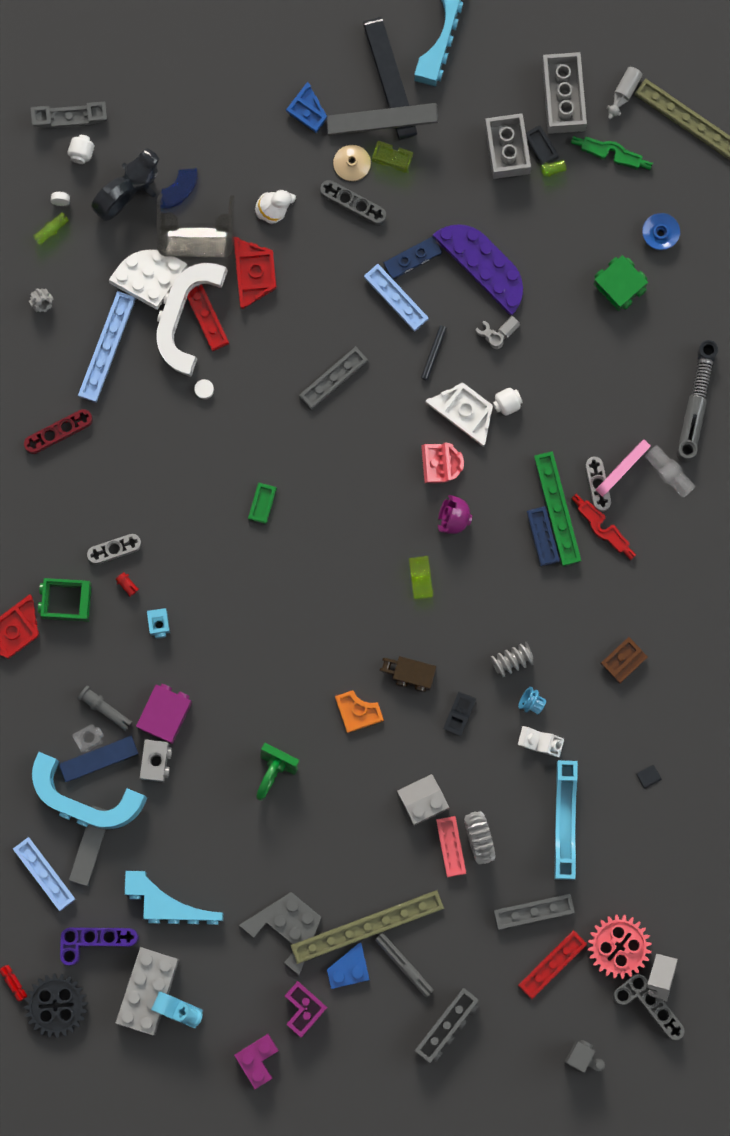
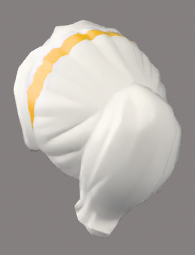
(273, 205)

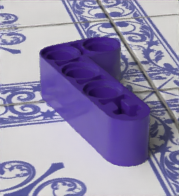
(100, 933)

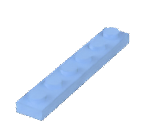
(106, 347)

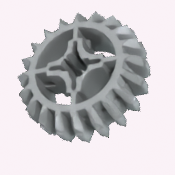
(479, 837)

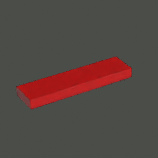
(207, 318)
(552, 964)

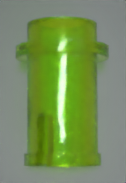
(553, 168)

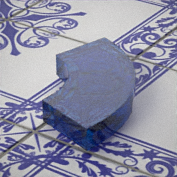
(180, 188)

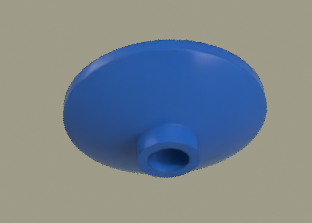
(664, 223)

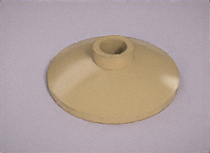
(352, 171)

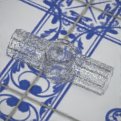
(670, 471)

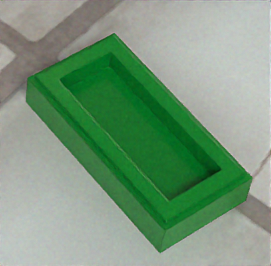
(262, 503)

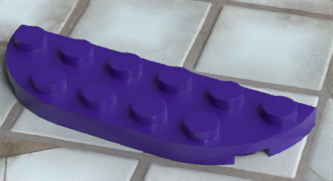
(483, 263)

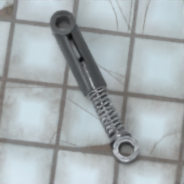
(696, 402)

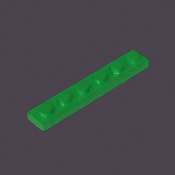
(557, 508)

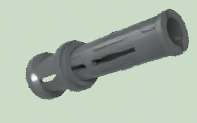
(97, 703)

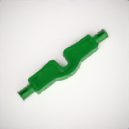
(601, 150)

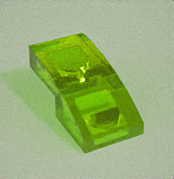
(421, 577)

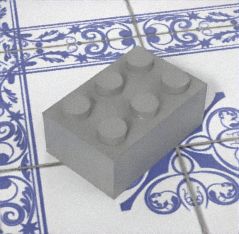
(507, 146)

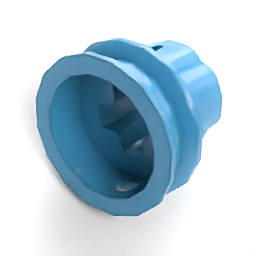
(532, 701)

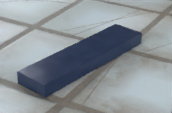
(98, 759)

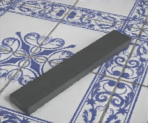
(382, 119)

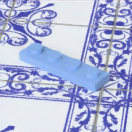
(396, 297)
(44, 874)

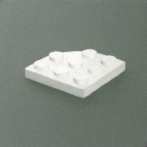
(147, 276)

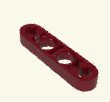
(57, 429)

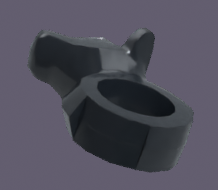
(119, 192)

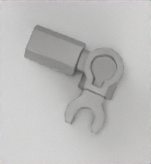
(496, 338)

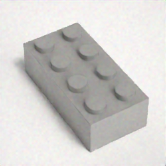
(564, 93)
(150, 975)

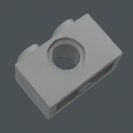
(151, 750)

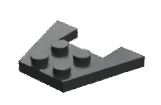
(289, 918)

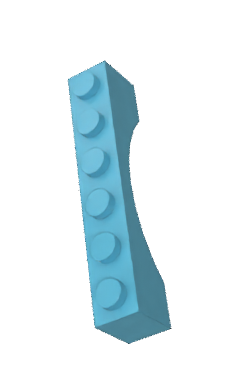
(430, 64)
(565, 820)

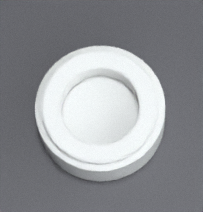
(60, 199)
(204, 389)

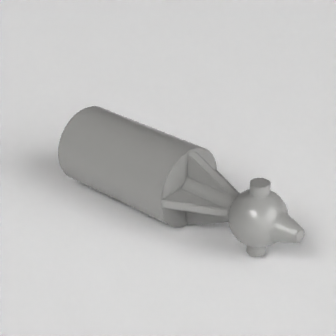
(624, 90)

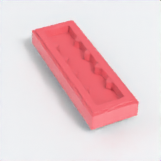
(451, 846)

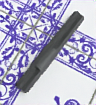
(404, 965)

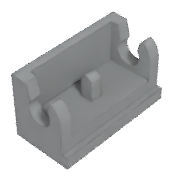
(662, 976)

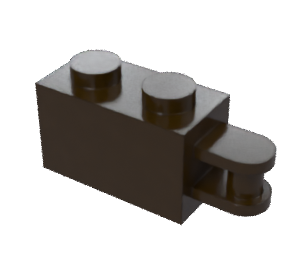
(410, 673)

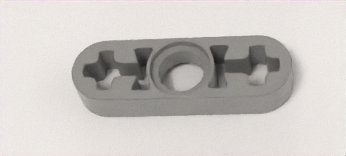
(590, 471)
(102, 558)

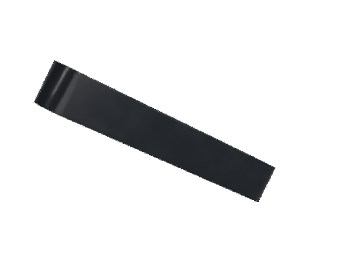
(387, 70)

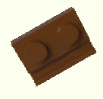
(624, 660)

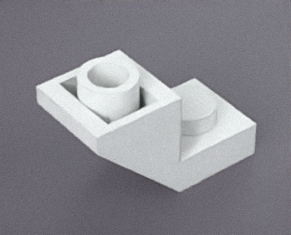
(540, 742)

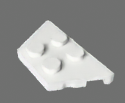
(465, 410)

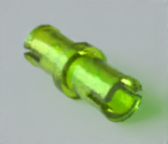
(50, 228)

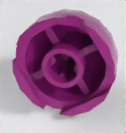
(454, 515)

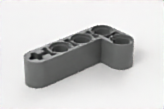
(652, 1009)

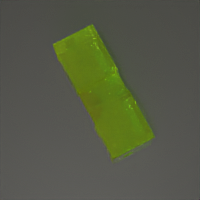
(392, 157)

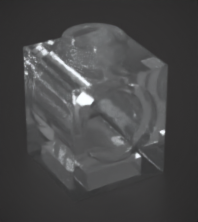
(80, 735)

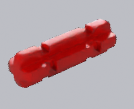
(13, 983)

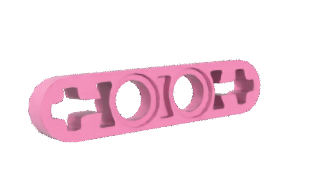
(623, 467)

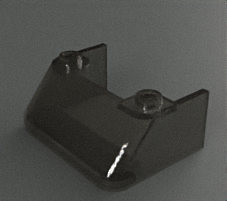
(194, 241)

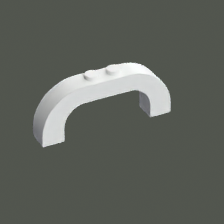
(174, 302)

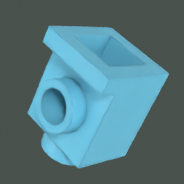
(156, 616)

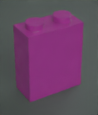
(164, 713)

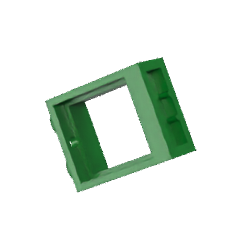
(44, 590)

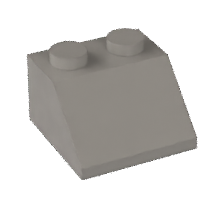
(423, 799)

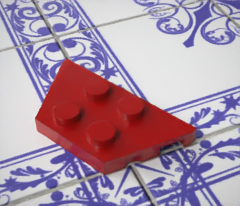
(254, 271)
(18, 627)

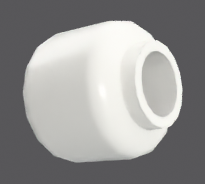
(80, 149)
(507, 401)

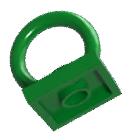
(277, 762)

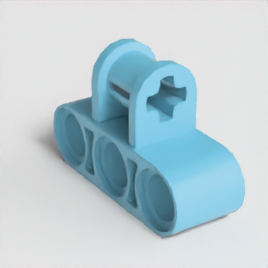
(177, 1009)

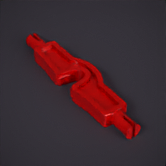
(610, 534)

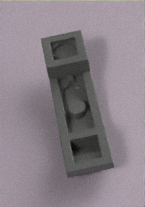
(68, 116)

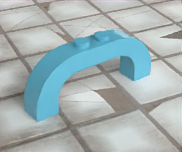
(122, 814)

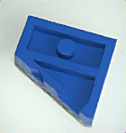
(307, 109)
(349, 969)

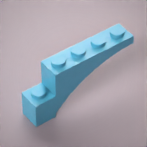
(162, 907)

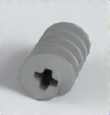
(512, 659)

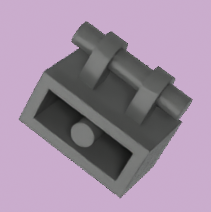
(581, 1057)

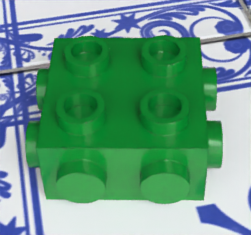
(621, 282)

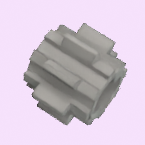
(41, 300)

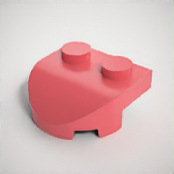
(441, 462)

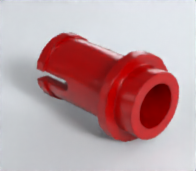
(126, 584)

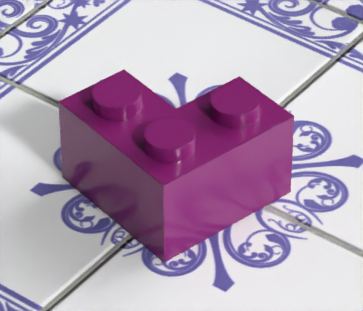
(309, 1009)
(252, 1060)

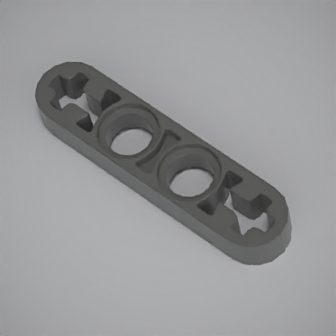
(351, 205)

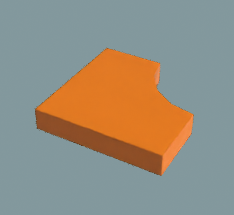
(357, 713)

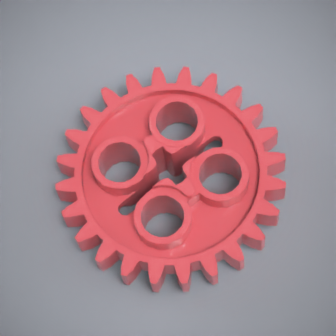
(633, 958)

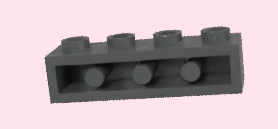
(443, 1030)

